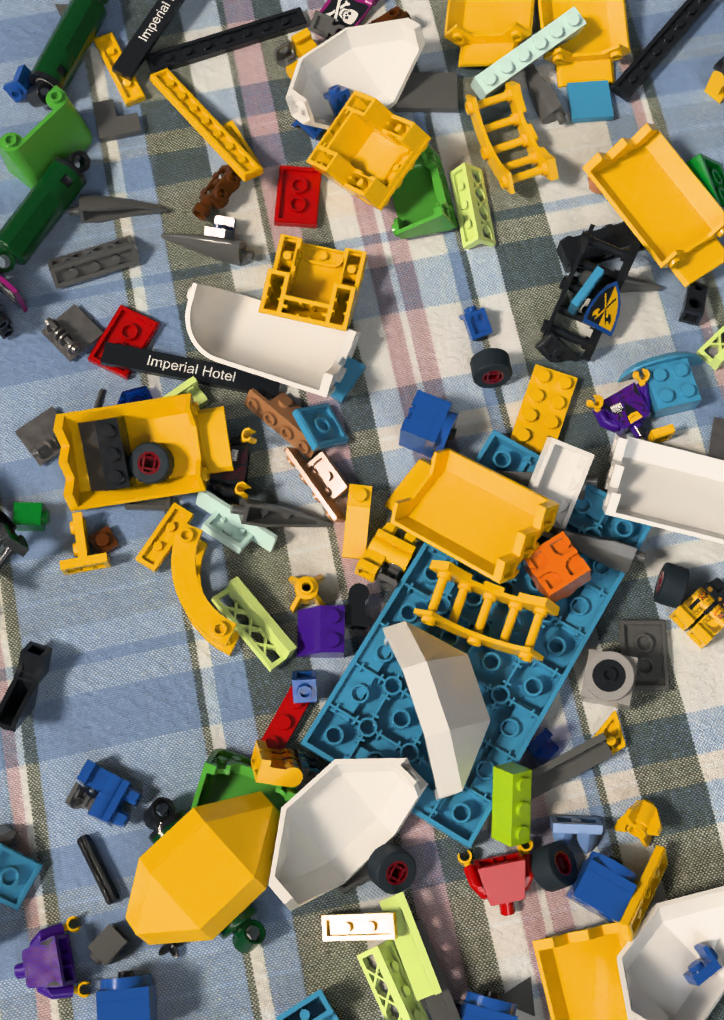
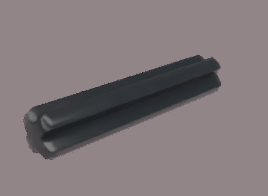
(98, 869)

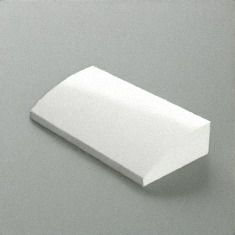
(560, 477)

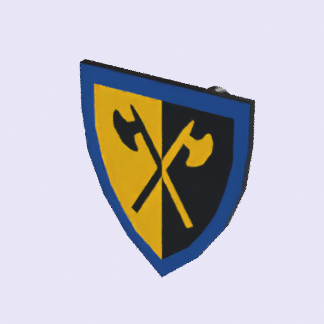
(603, 309)

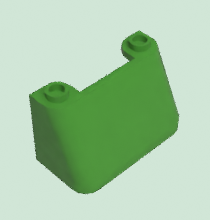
(54, 137)
(424, 199)
(230, 776)

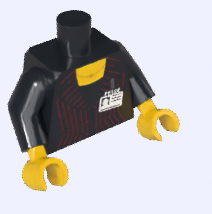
(235, 482)

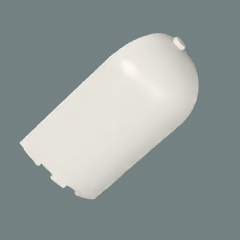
(292, 352)

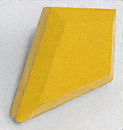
(613, 733)

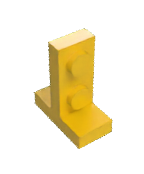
(81, 549)

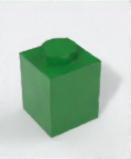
(30, 516)

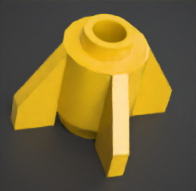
(306, 597)
(641, 821)

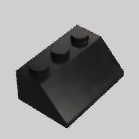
(107, 453)

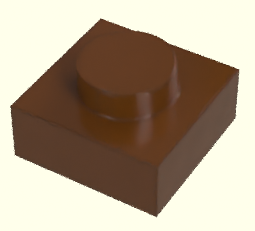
(103, 541)

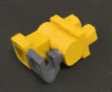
(301, 44)
(387, 549)

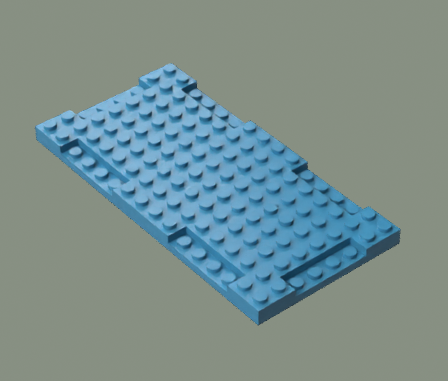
(372, 706)

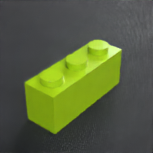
(511, 804)

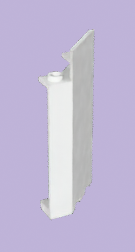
(665, 488)

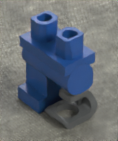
(111, 796)

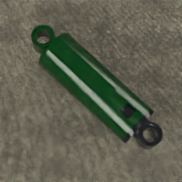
(65, 48)
(42, 209)
(242, 923)

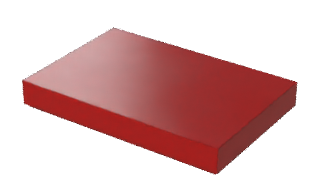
(297, 197)
(126, 329)

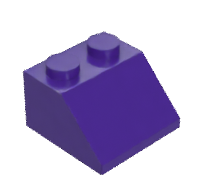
(321, 632)

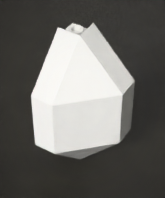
(361, 58)
(445, 703)
(339, 823)
(660, 954)

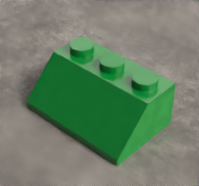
(710, 174)

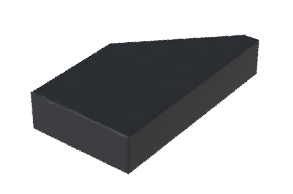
(555, 349)

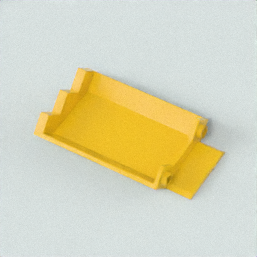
(487, 28)
(592, 51)
(662, 203)
(192, 434)
(471, 513)
(582, 973)

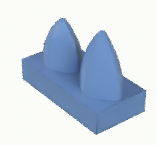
(585, 827)

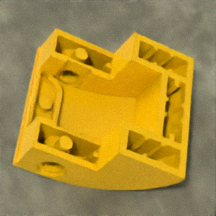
(368, 150)
(313, 283)

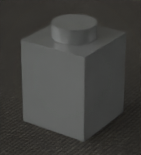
(108, 945)

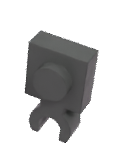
(324, 25)

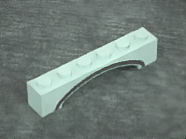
(544, 41)

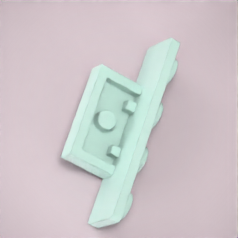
(228, 527)

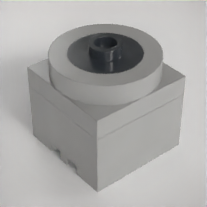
(609, 679)

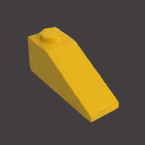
(357, 521)

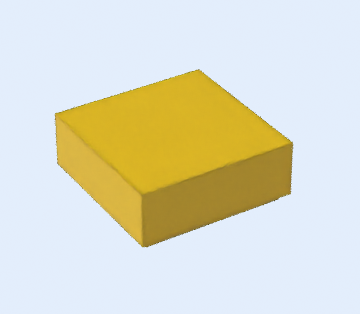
(661, 434)

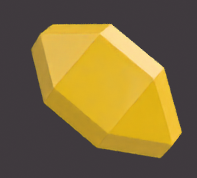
(204, 870)

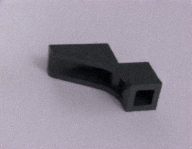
(23, 690)

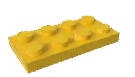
(543, 408)

